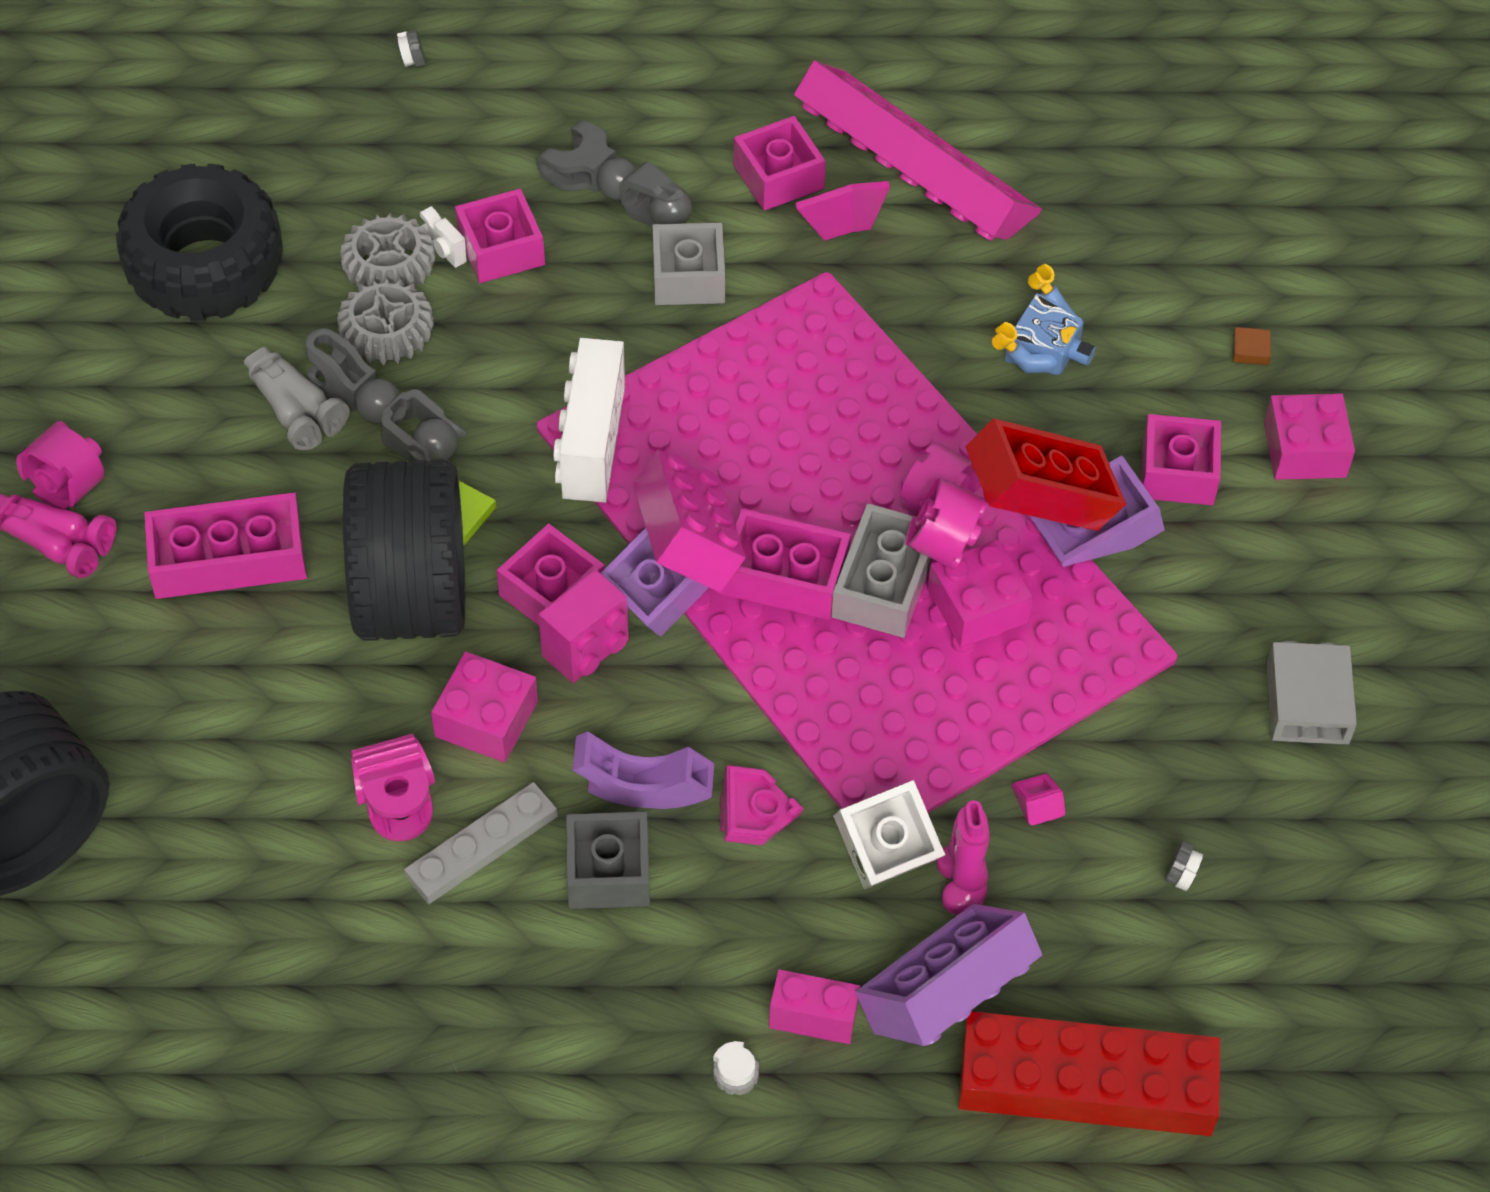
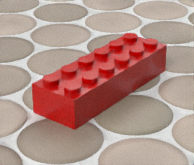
(1090, 1073)

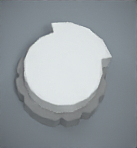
(735, 1068)

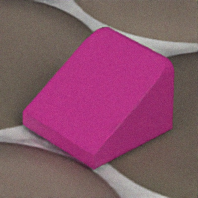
(1039, 799)

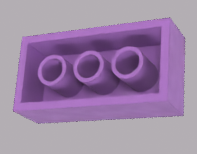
(949, 974)

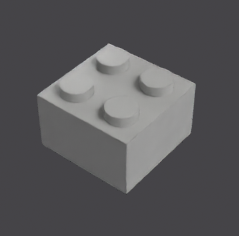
(688, 263)

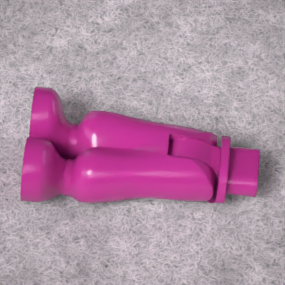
(56, 530)
(966, 860)

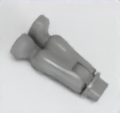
(295, 398)

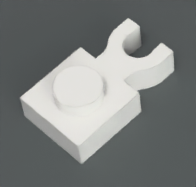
(446, 238)

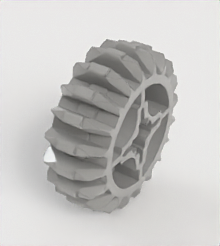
(386, 244)
(386, 321)

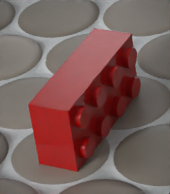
(1045, 475)

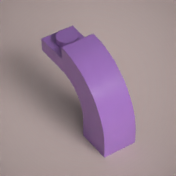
(643, 781)

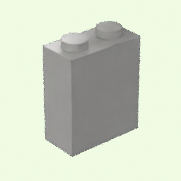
(1311, 693)

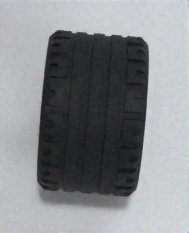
(404, 549)
(48, 790)

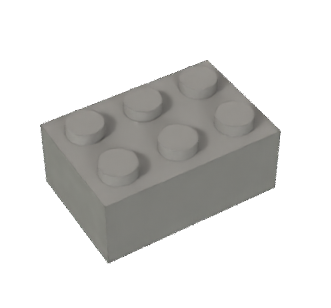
(880, 574)

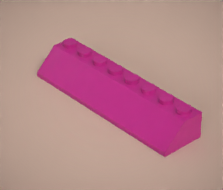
(915, 151)

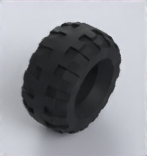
(191, 208)

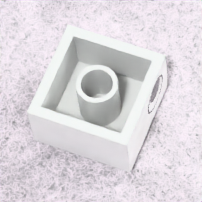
(888, 834)

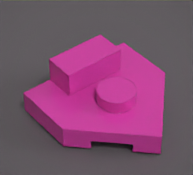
(754, 806)

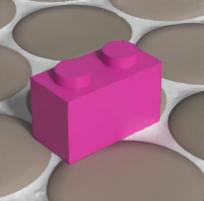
(814, 1006)

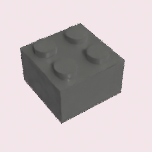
(607, 860)

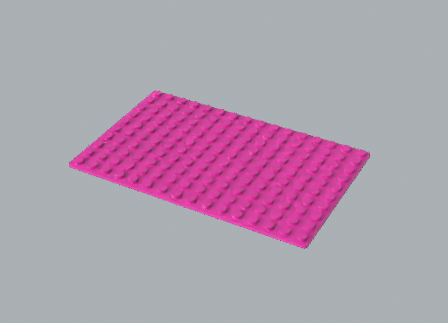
(809, 422)

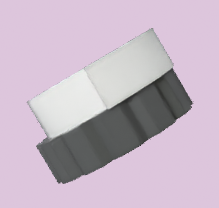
(411, 48)
(1183, 866)

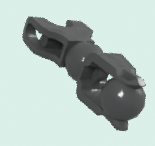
(592, 165)
(380, 400)

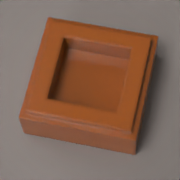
(1251, 346)

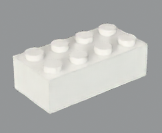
(590, 420)

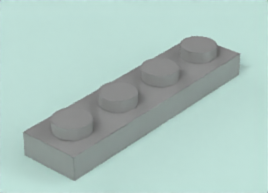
(480, 843)

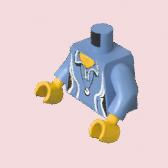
(1046, 332)

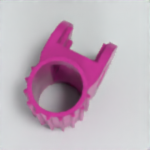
(393, 784)

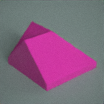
(844, 209)

